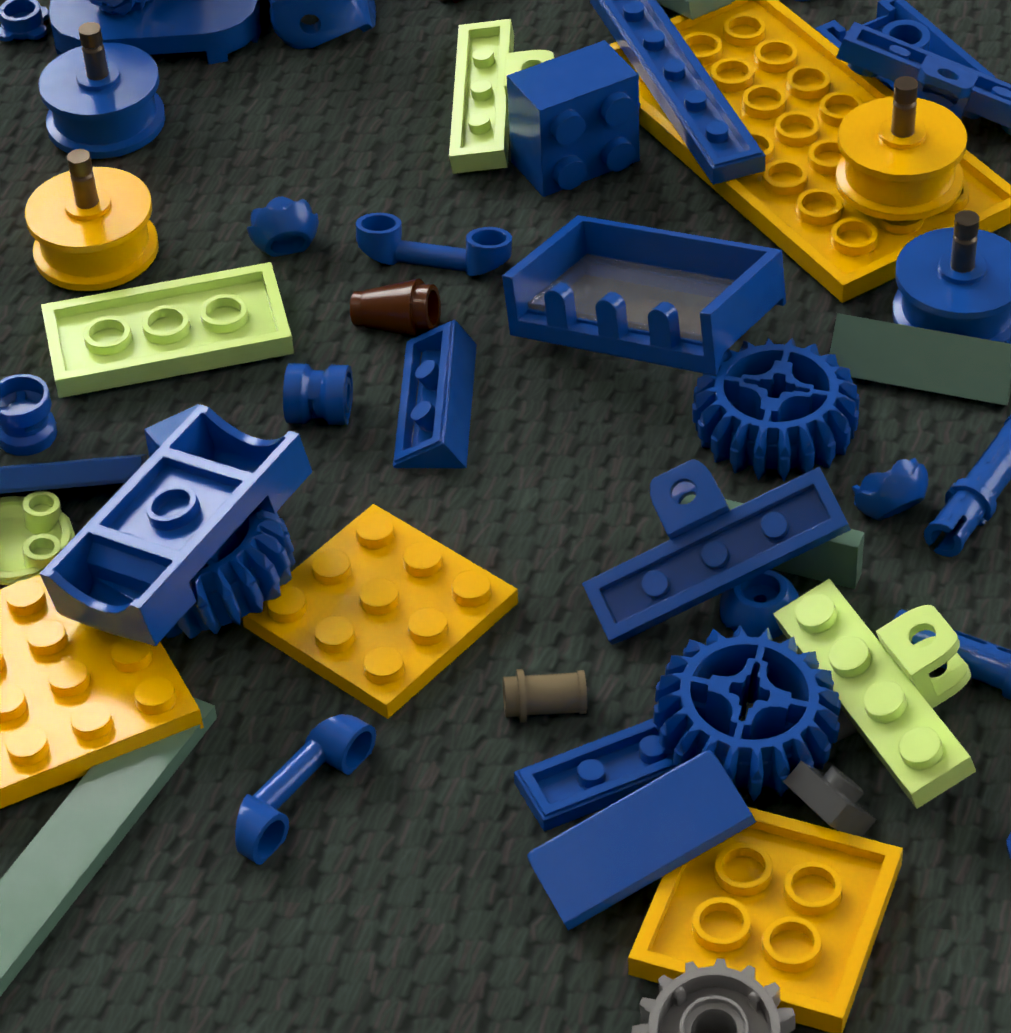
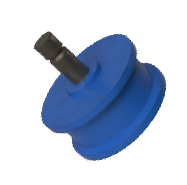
(102, 97)
(956, 281)

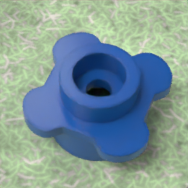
(22, 20)

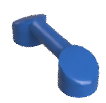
(381, 239)
(338, 741)

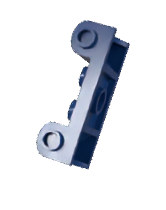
(164, 524)

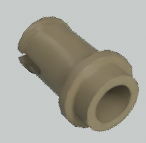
(544, 694)

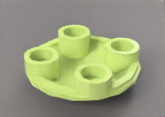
(31, 534)

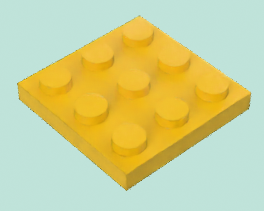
(382, 610)
(780, 899)

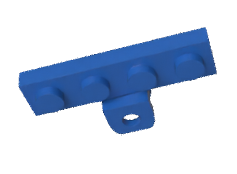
(939, 79)
(711, 546)

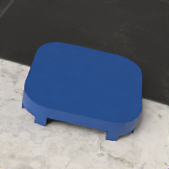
(163, 26)

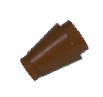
(397, 307)

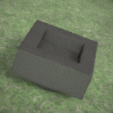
(831, 797)

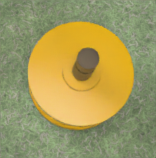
(901, 156)
(91, 226)

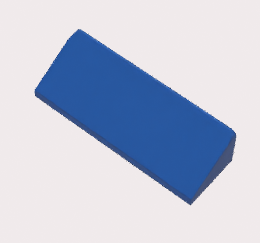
(442, 399)
(640, 838)

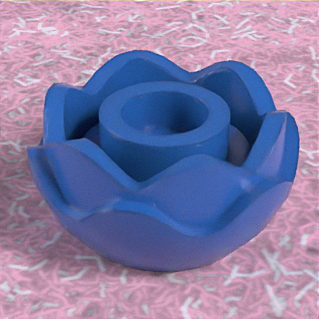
(283, 226)
(892, 491)
(754, 603)

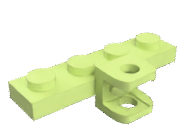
(480, 94)
(888, 684)

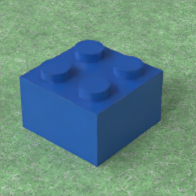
(574, 118)

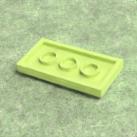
(166, 329)

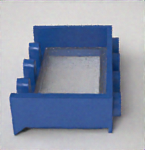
(642, 292)

